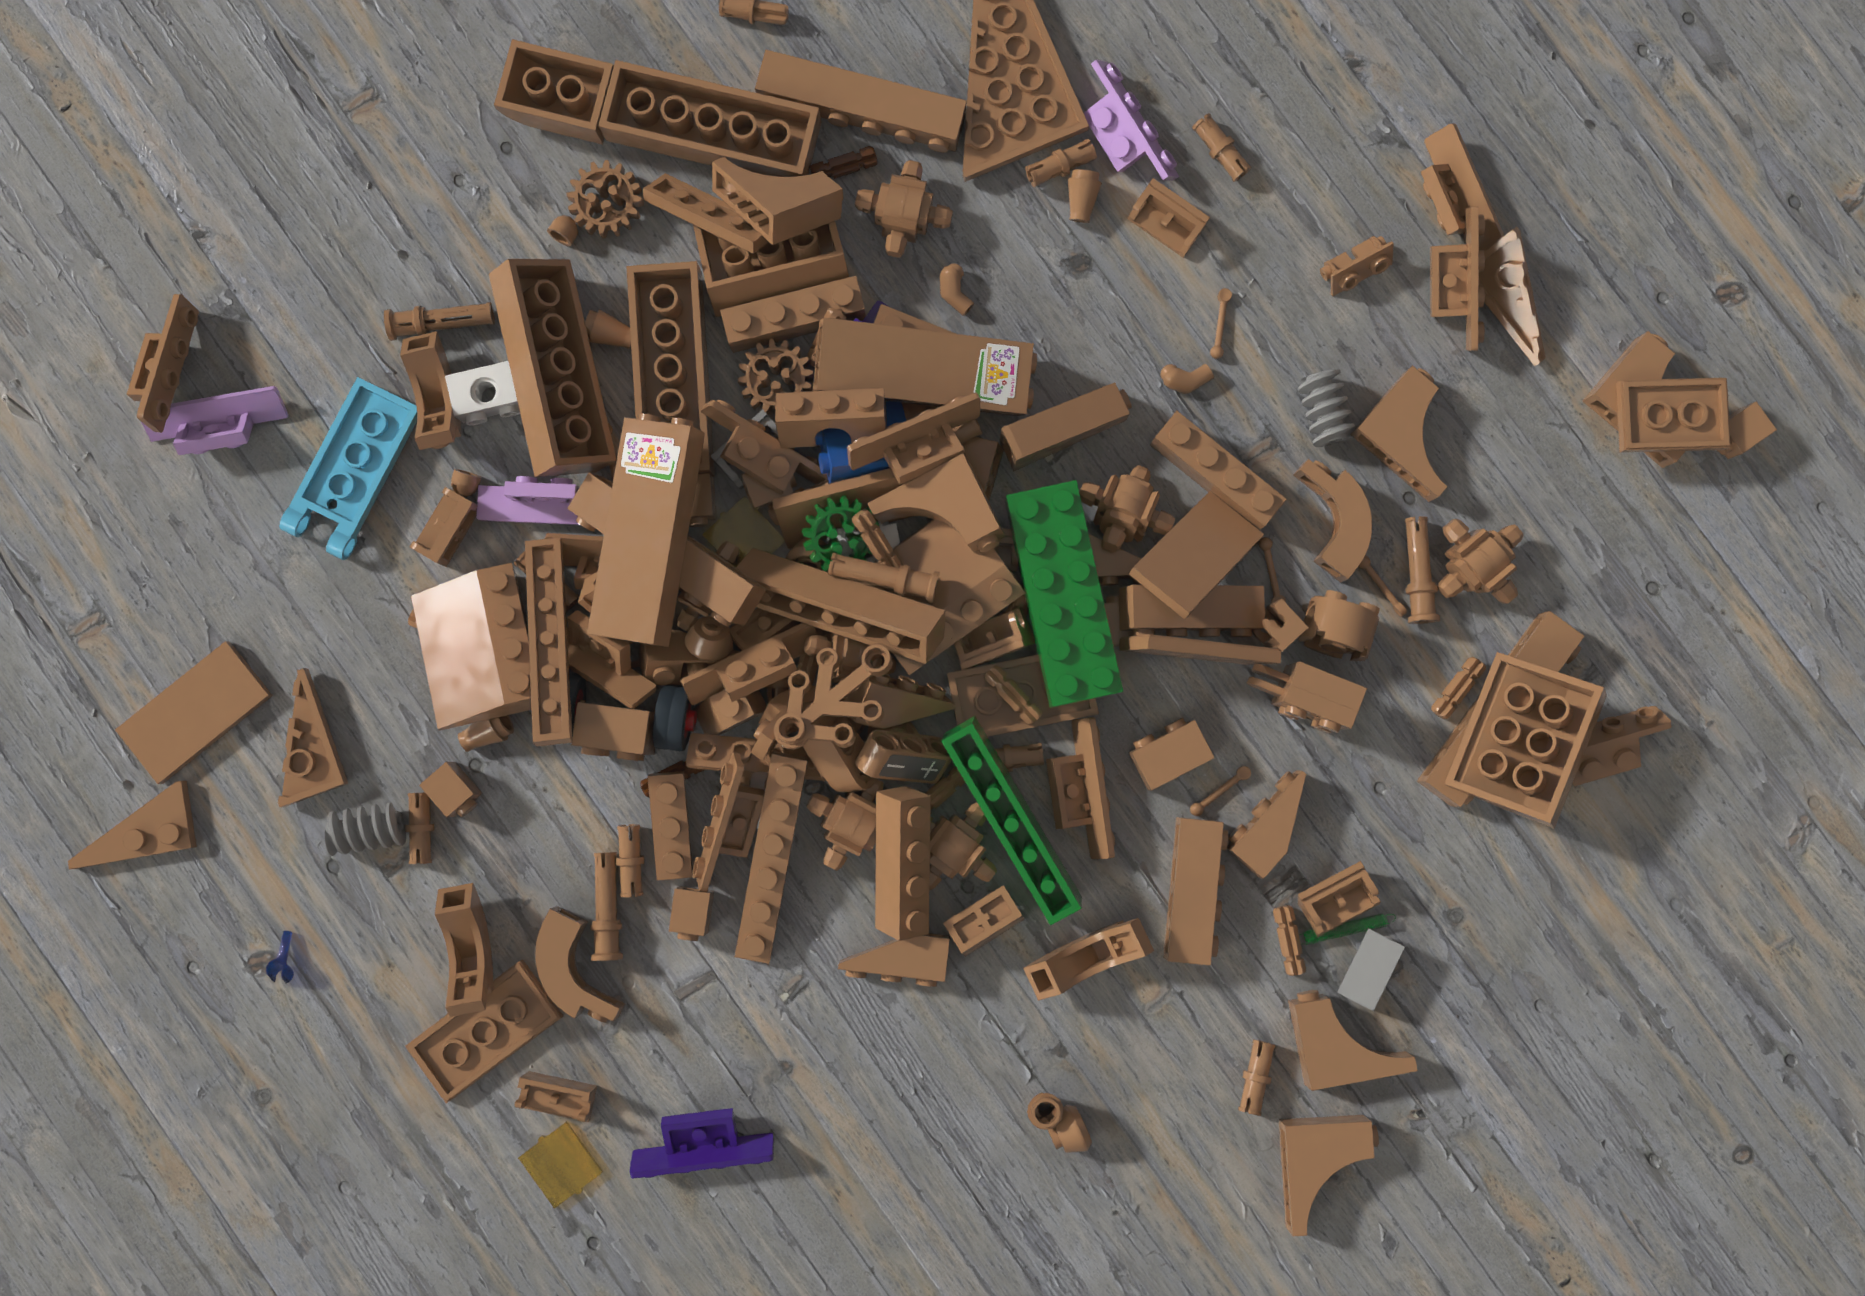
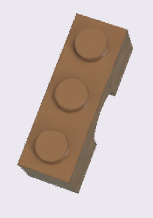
(805, 414)

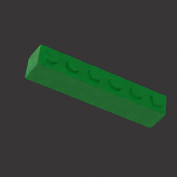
(1012, 820)

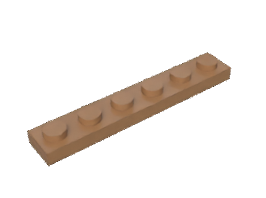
(548, 642)
(771, 857)

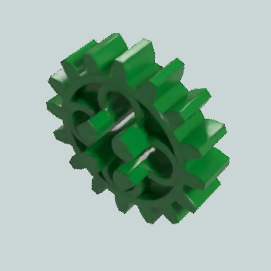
(823, 526)

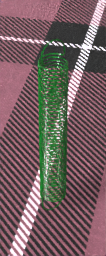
(1314, 938)

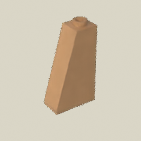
(1063, 425)

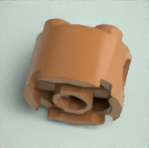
(1340, 626)

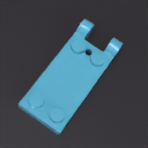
(352, 464)

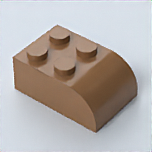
(554, 90)

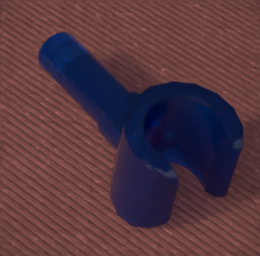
(280, 962)

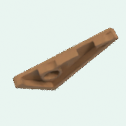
(1511, 295)
(311, 757)
(153, 829)

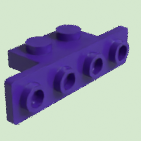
(701, 1143)

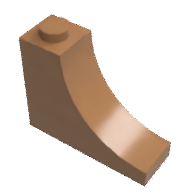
(778, 205)
(1642, 360)
(1395, 432)
(948, 495)
(1330, 1054)
(1314, 1152)

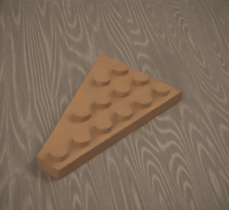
(1015, 88)

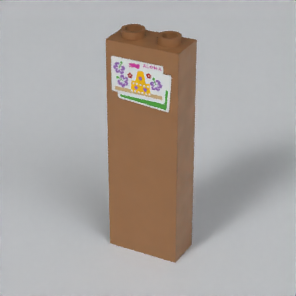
(924, 365)
(646, 530)

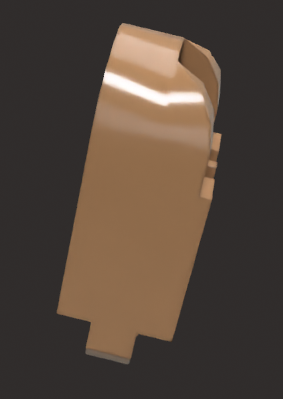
(835, 762)

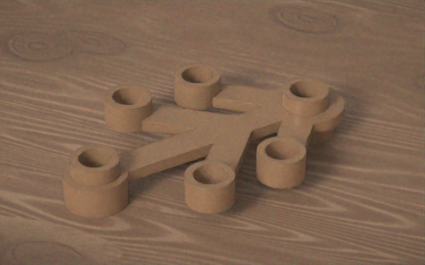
(829, 701)

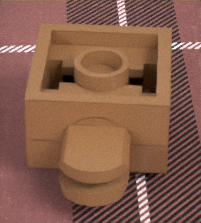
(1311, 694)

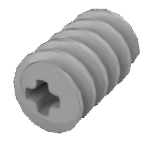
(1325, 408)
(364, 830)

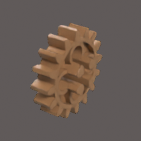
(624, 192)
(774, 357)

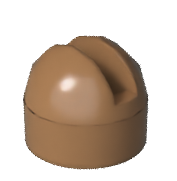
(563, 230)
(465, 482)

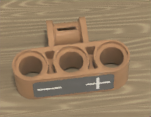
(903, 755)

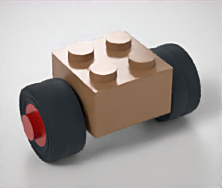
(630, 730)

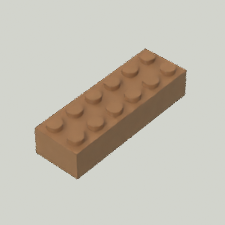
(708, 121)
(670, 346)
(552, 366)

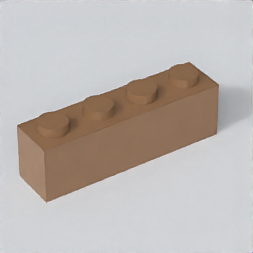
(790, 313)
(1217, 470)
(1224, 609)
(902, 862)
(1194, 890)

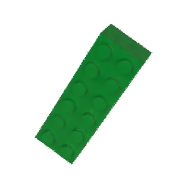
(1063, 593)

